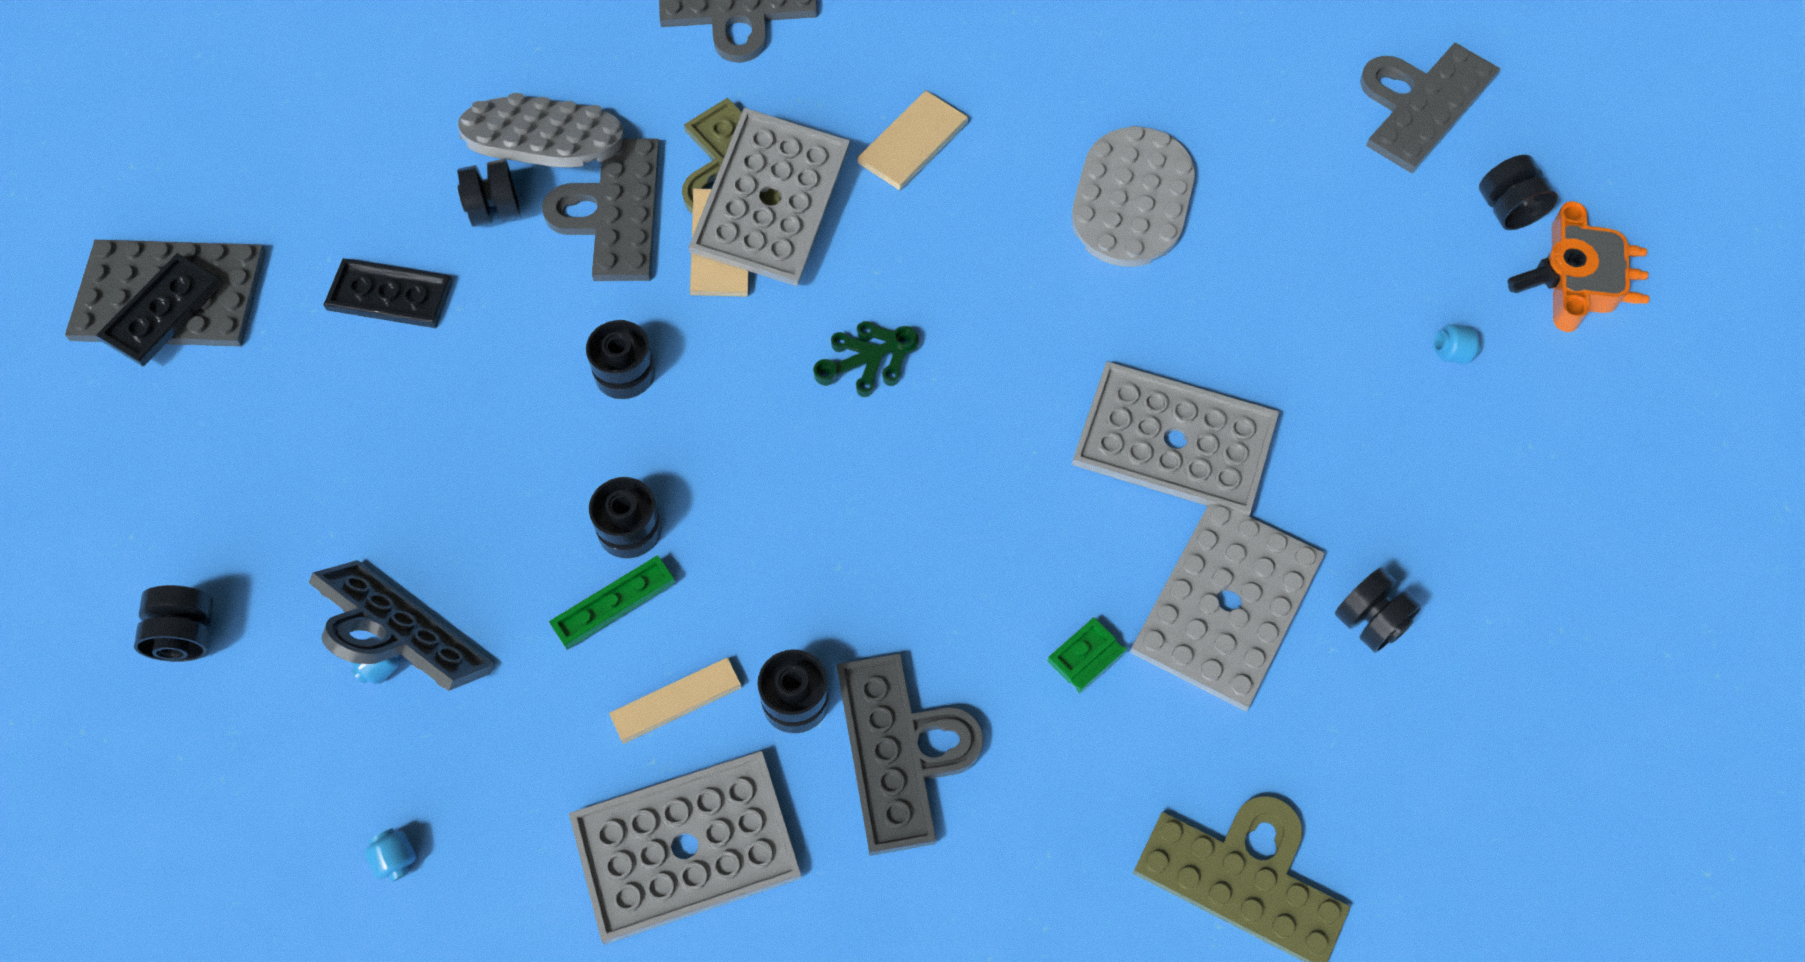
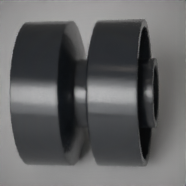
(1518, 192)
(481, 194)
(620, 359)
(625, 517)
(1385, 617)
(173, 623)
(793, 691)

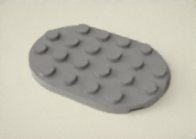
(540, 131)
(1133, 196)

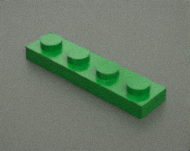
(612, 602)

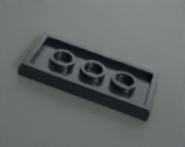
(388, 293)
(159, 309)

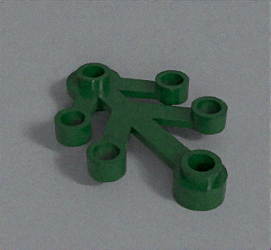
(868, 354)

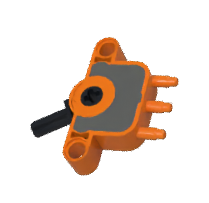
(1584, 268)

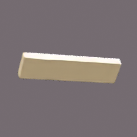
(675, 700)

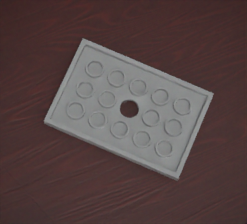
(761, 157)
(1222, 434)
(1217, 647)
(630, 840)

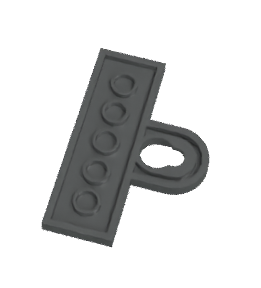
(727, 12)
(1430, 108)
(623, 213)
(400, 624)
(887, 753)

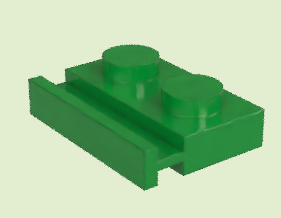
(1086, 655)

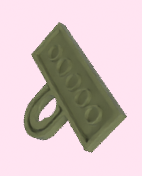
(713, 134)
(1244, 889)

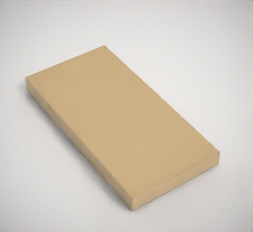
(912, 140)
(710, 276)

